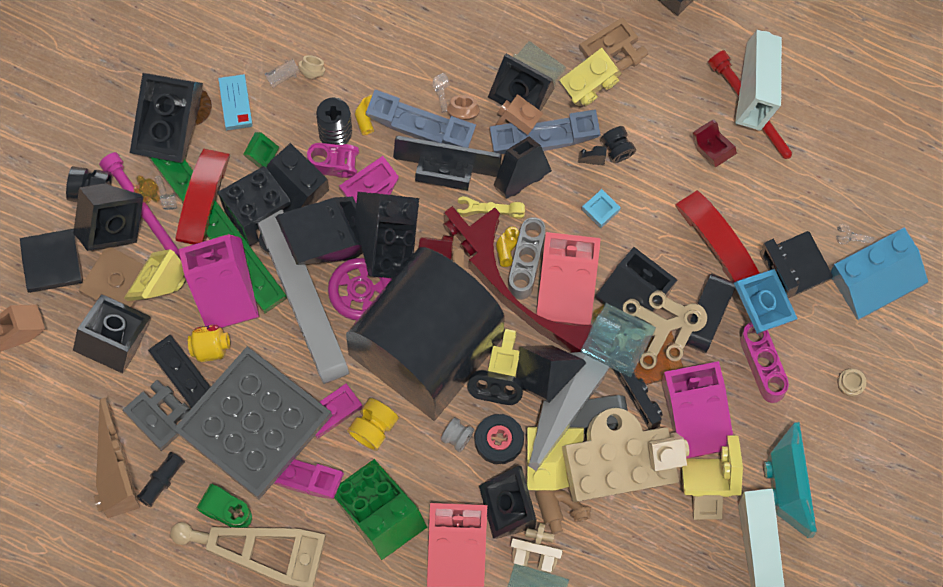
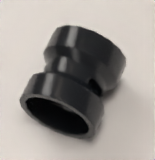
(618, 144)

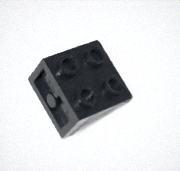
(252, 201)
(796, 263)

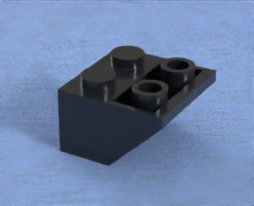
(636, 279)

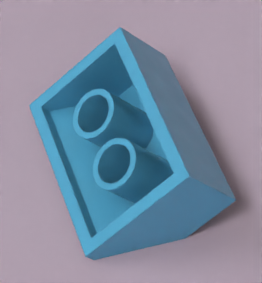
(880, 273)

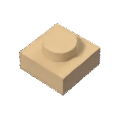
(707, 507)

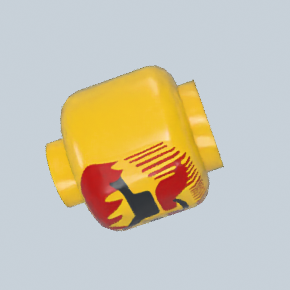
(208, 343)

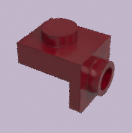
(713, 144)

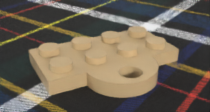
(615, 459)

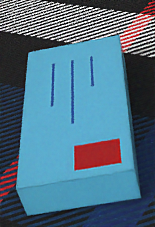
(235, 102)

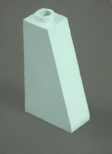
(760, 80)
(761, 538)

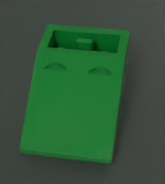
(379, 509)

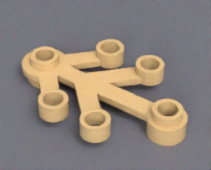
(664, 325)

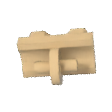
(549, 554)

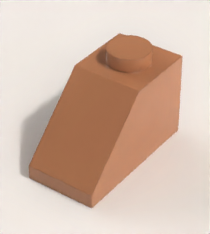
(19, 325)

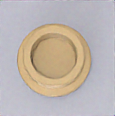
(311, 66)
(852, 382)

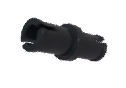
(160, 479)

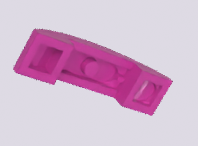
(311, 479)

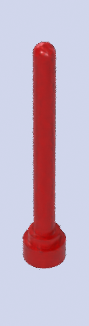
(721, 63)

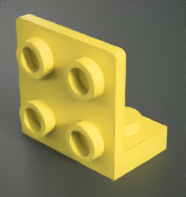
(590, 77)
(715, 475)

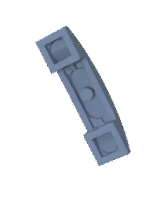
(417, 122)
(549, 134)

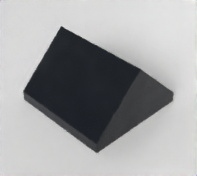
(521, 79)
(546, 370)
(508, 503)

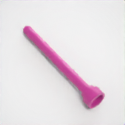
(113, 164)

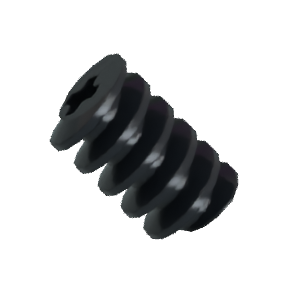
(334, 121)

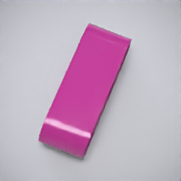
(764, 375)

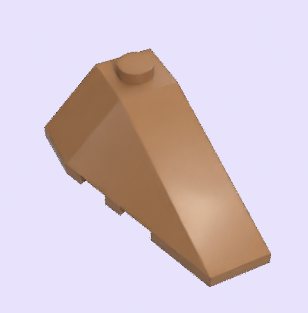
(113, 479)

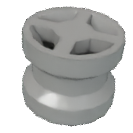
(457, 434)

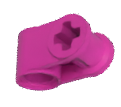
(335, 159)

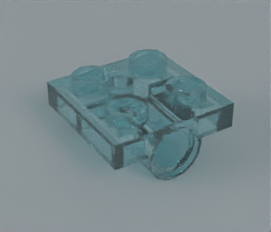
(618, 339)

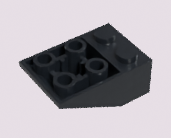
(322, 231)
(386, 231)

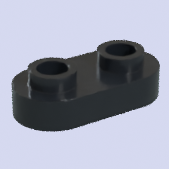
(495, 389)

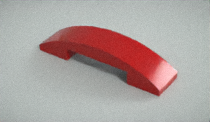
(201, 196)
(718, 235)

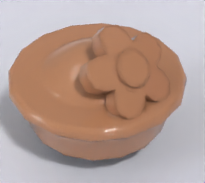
(463, 107)

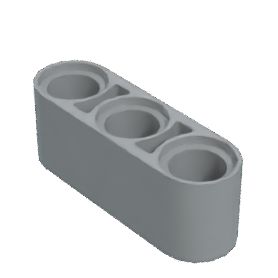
(530, 246)

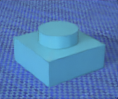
(601, 208)

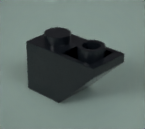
(521, 167)

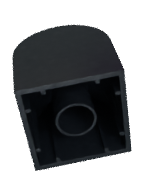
(427, 331)

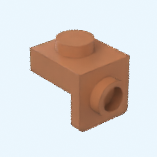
(520, 114)

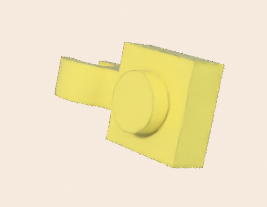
(504, 358)

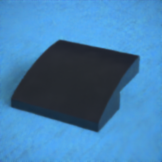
(50, 260)

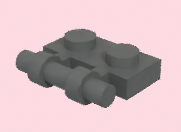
(151, 419)

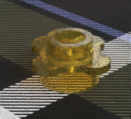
(147, 188)

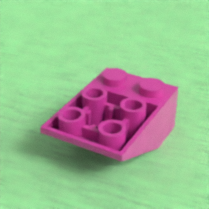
(220, 280)
(699, 407)

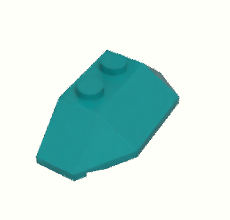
(790, 482)

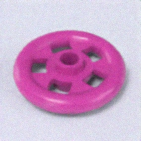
(341, 278)

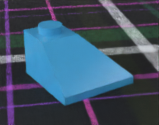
(765, 301)

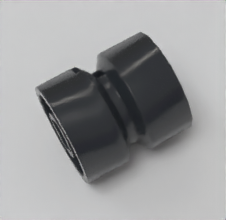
(82, 177)

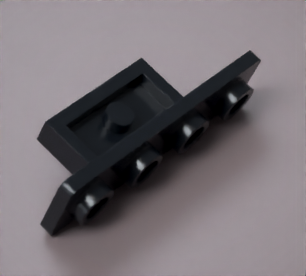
(446, 163)

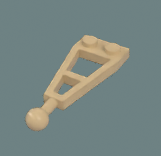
(303, 561)

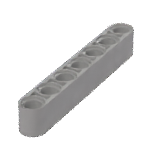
(304, 304)

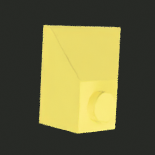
(158, 277)
(552, 472)

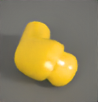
(362, 119)
(506, 244)

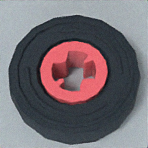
(508, 449)

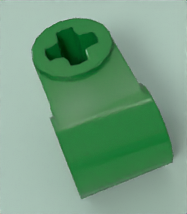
(221, 506)

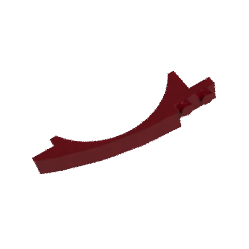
(478, 242)

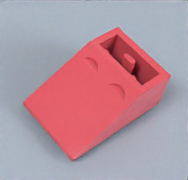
(568, 278)
(456, 545)

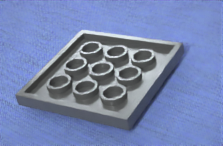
(253, 422)

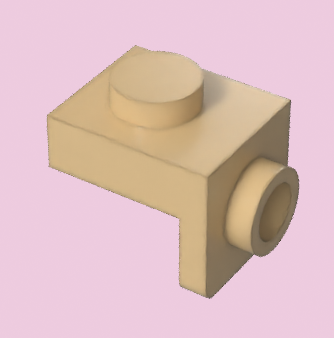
(668, 452)

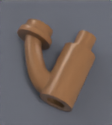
(551, 512)

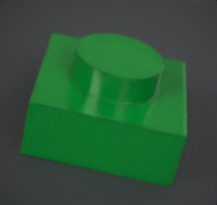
(260, 150)

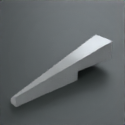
(563, 409)

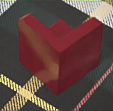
(443, 246)

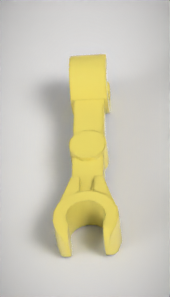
(514, 210)

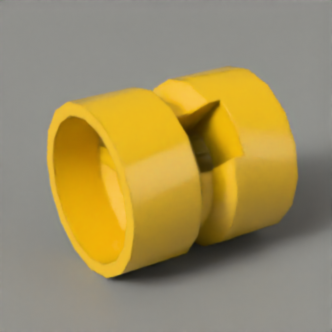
(372, 424)

